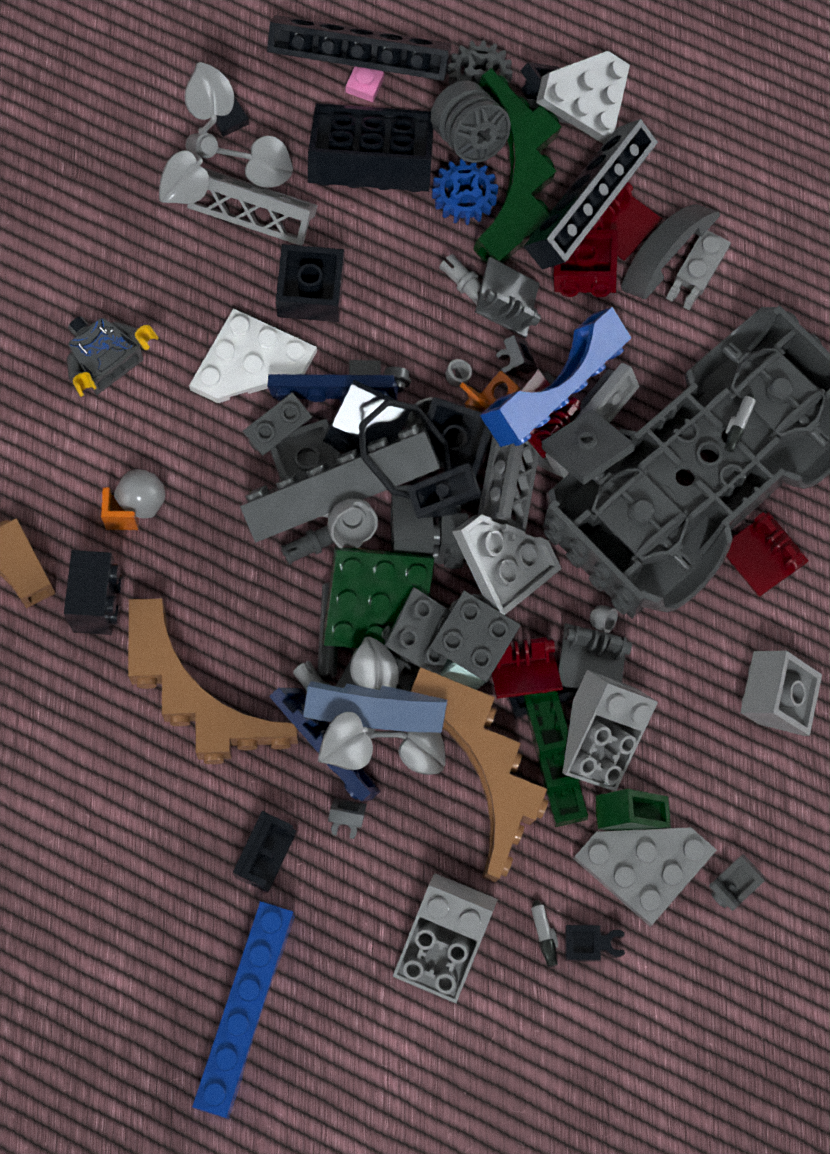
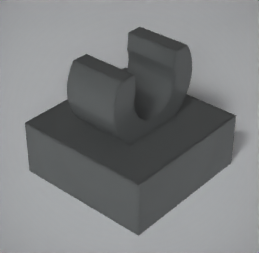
(346, 813)

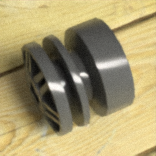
(470, 121)

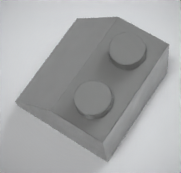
(781, 692)

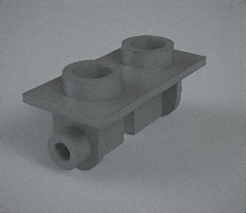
(277, 424)

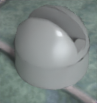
(462, 370)
(604, 618)

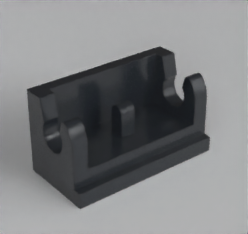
(264, 852)

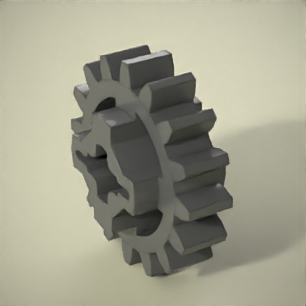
(478, 61)

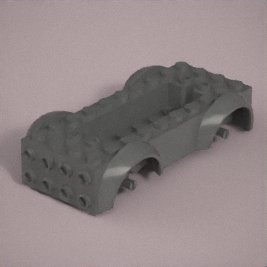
(664, 541)

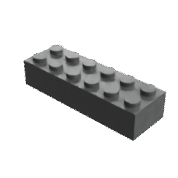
(324, 486)

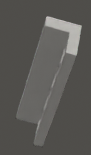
(261, 197)
(606, 399)
(500, 483)

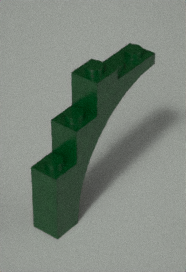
(528, 172)

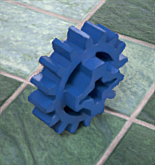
(464, 191)

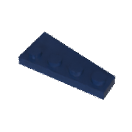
(292, 704)

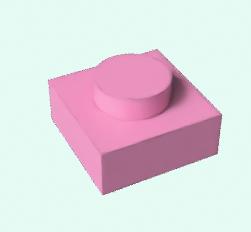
(364, 83)

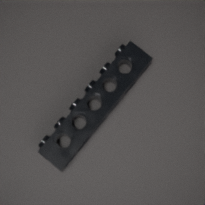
(359, 47)
(590, 194)

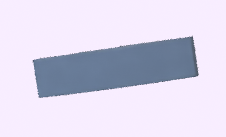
(377, 709)

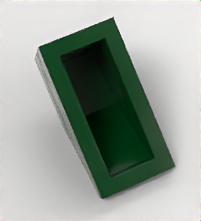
(632, 810)

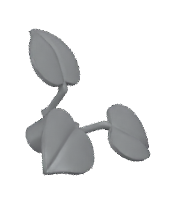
(183, 178)
(350, 744)

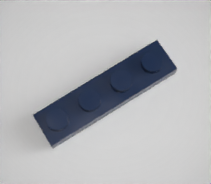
(322, 387)

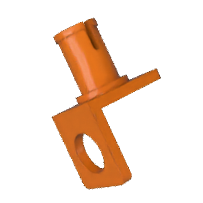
(486, 397)

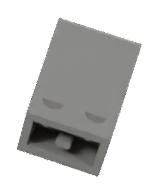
(605, 729)
(445, 937)

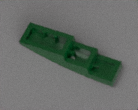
(550, 741)

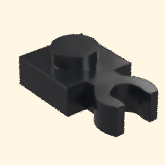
(587, 943)

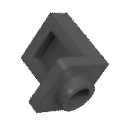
(736, 883)

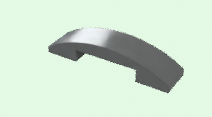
(662, 245)

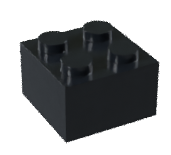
(310, 283)
(92, 592)

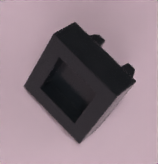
(519, 354)

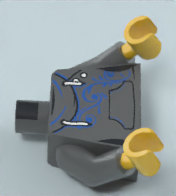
(104, 352)

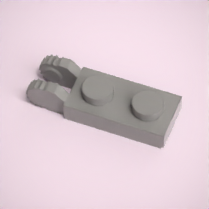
(699, 267)

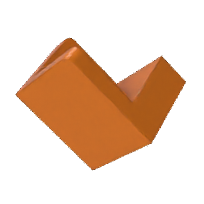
(114, 516)

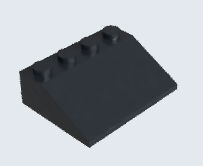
(370, 147)

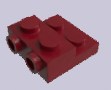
(590, 267)

